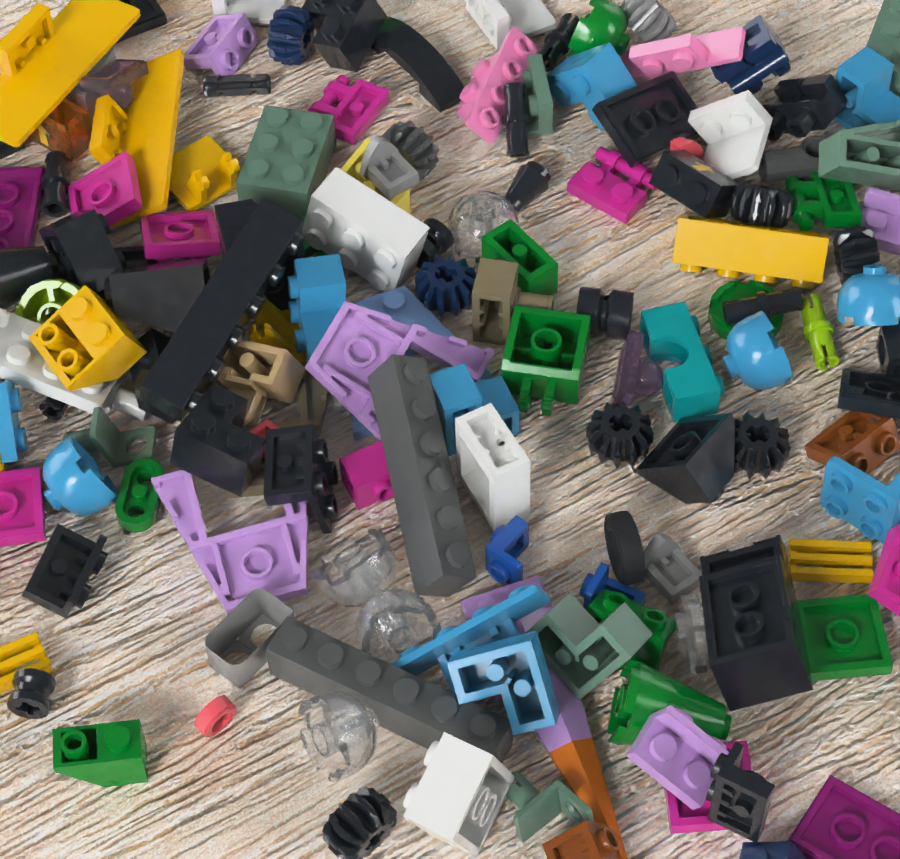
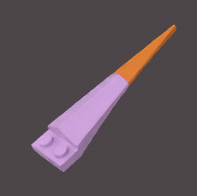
(569, 740)

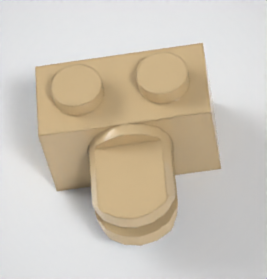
(261, 373)

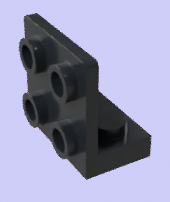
(300, 471)

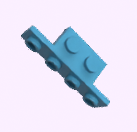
(486, 626)

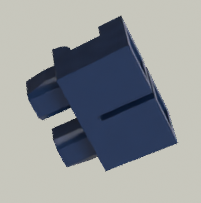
(761, 57)

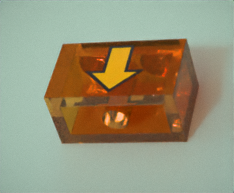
(65, 130)

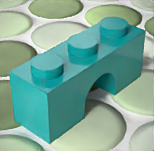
(675, 336)

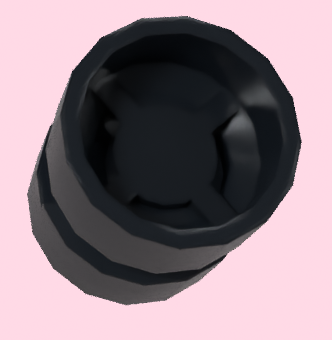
(608, 312)

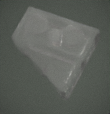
(691, 633)

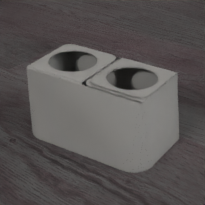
(254, 610)

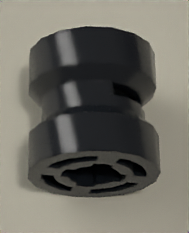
(437, 241)

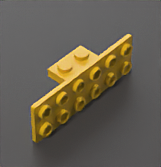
(49, 58)
(143, 130)

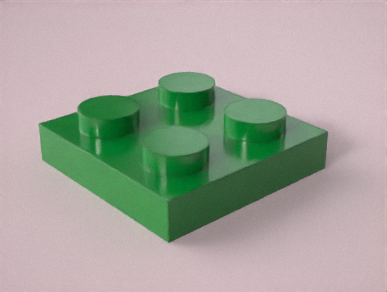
(844, 637)

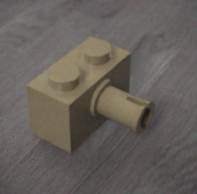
(494, 300)

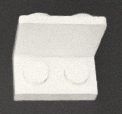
(499, 16)
(734, 133)

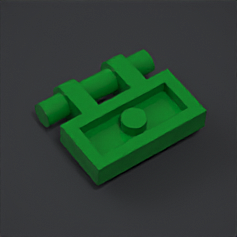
(833, 203)

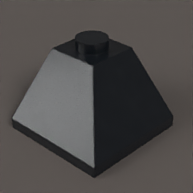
(693, 459)

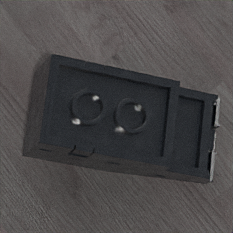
(753, 625)

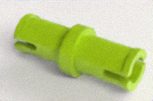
(818, 333)

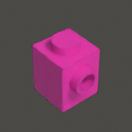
(366, 476)

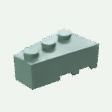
(863, 156)

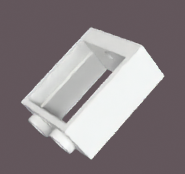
(492, 473)

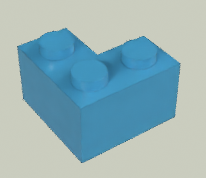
(590, 78)
(866, 86)
(317, 295)
(458, 395)
(514, 670)

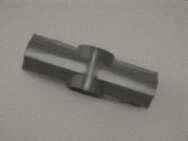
(793, 161)

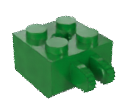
(545, 356)

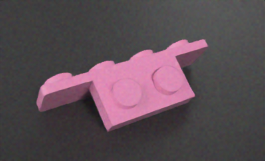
(684, 53)
(484, 96)

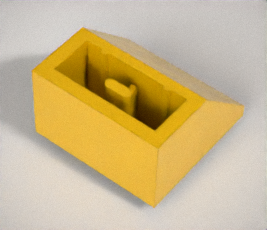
(87, 342)

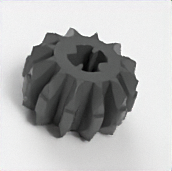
(414, 146)

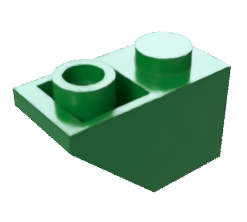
(102, 753)

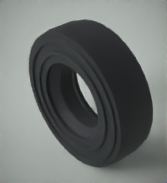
(624, 547)

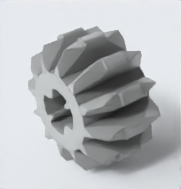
(649, 19)

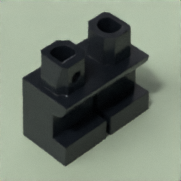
(804, 106)

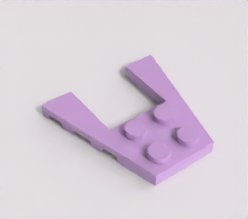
(364, 340)
(245, 559)

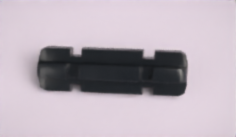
(237, 85)

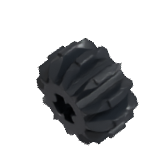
(761, 205)
(853, 250)
(619, 434)
(760, 445)
(359, 824)

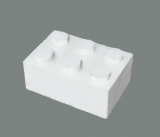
(365, 229)
(458, 793)

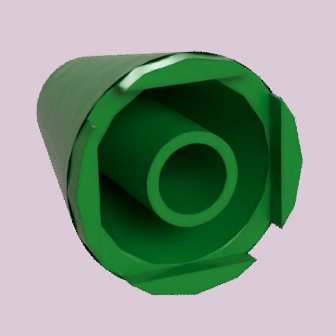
(651, 691)

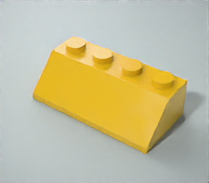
(750, 249)

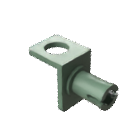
(112, 443)
(541, 807)

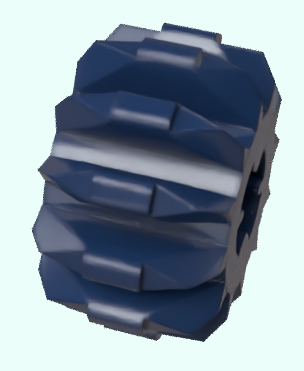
(290, 35)
(445, 285)

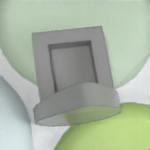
(387, 168)
(670, 568)

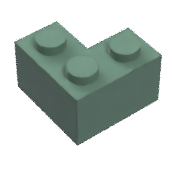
(582, 649)

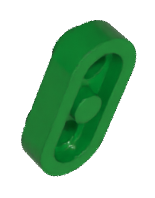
(138, 498)

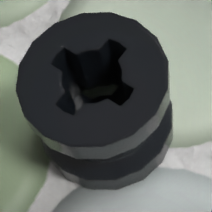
(31, 693)

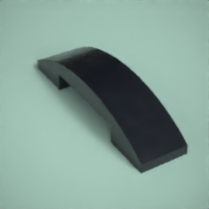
(422, 61)

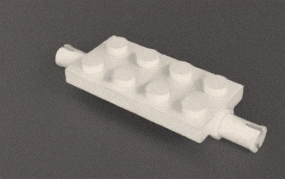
(26, 367)

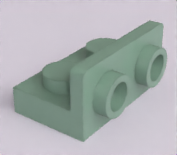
(538, 97)

